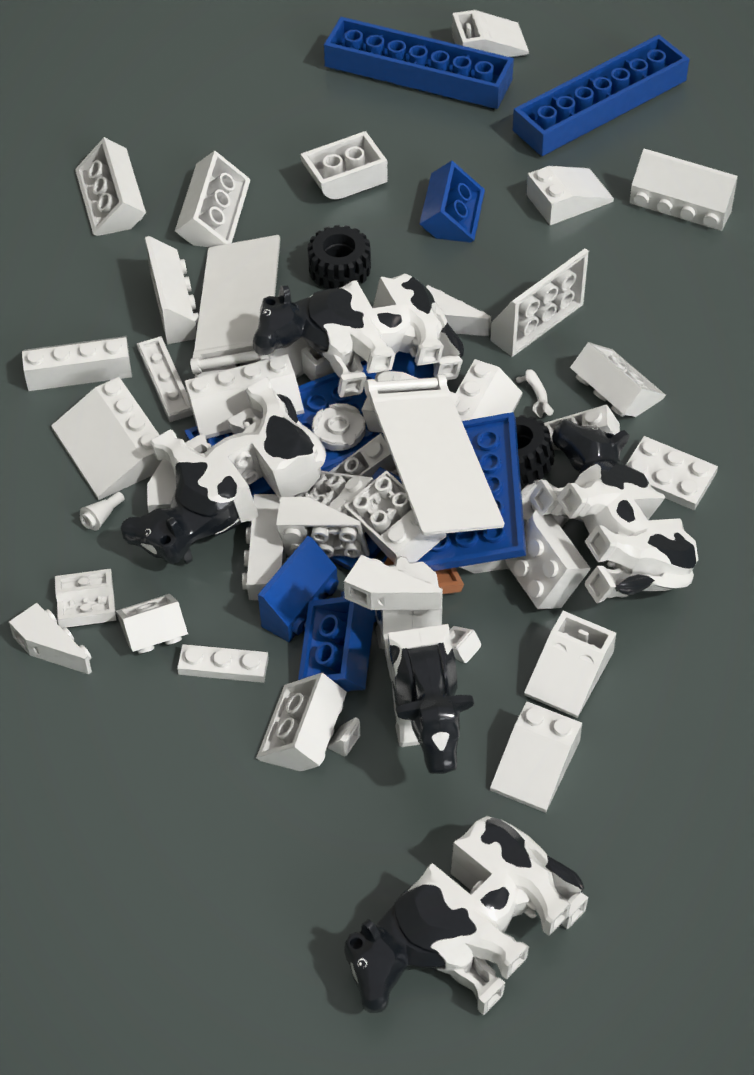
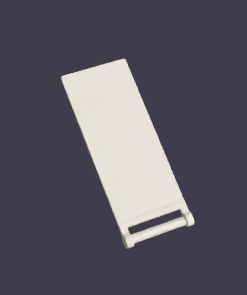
(231, 299)
(434, 456)

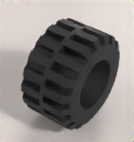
(339, 257)
(534, 449)

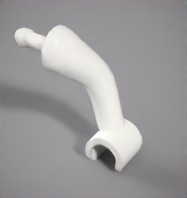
(542, 404)

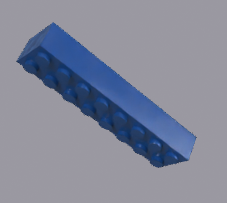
(419, 62)
(600, 95)

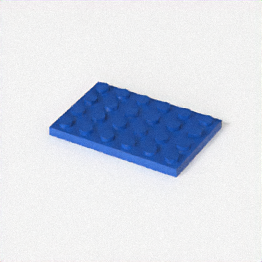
(497, 452)

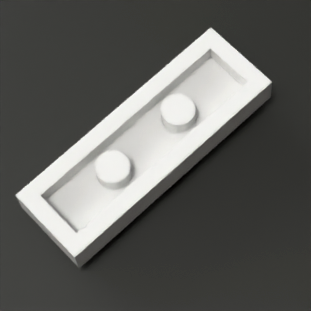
(223, 663)

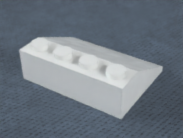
(541, 306)
(108, 439)

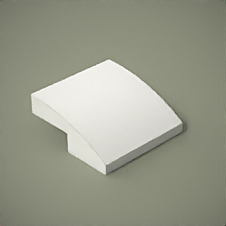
(85, 598)

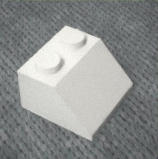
(152, 623)

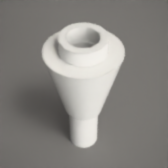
(95, 514)

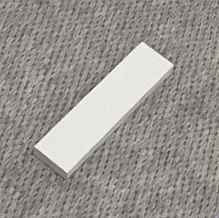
(165, 378)

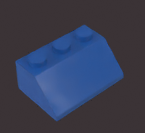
(452, 204)
(302, 578)
(337, 642)

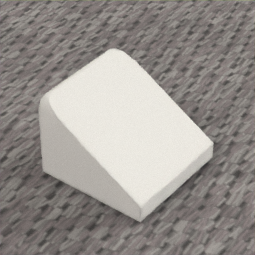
(464, 643)
(345, 737)

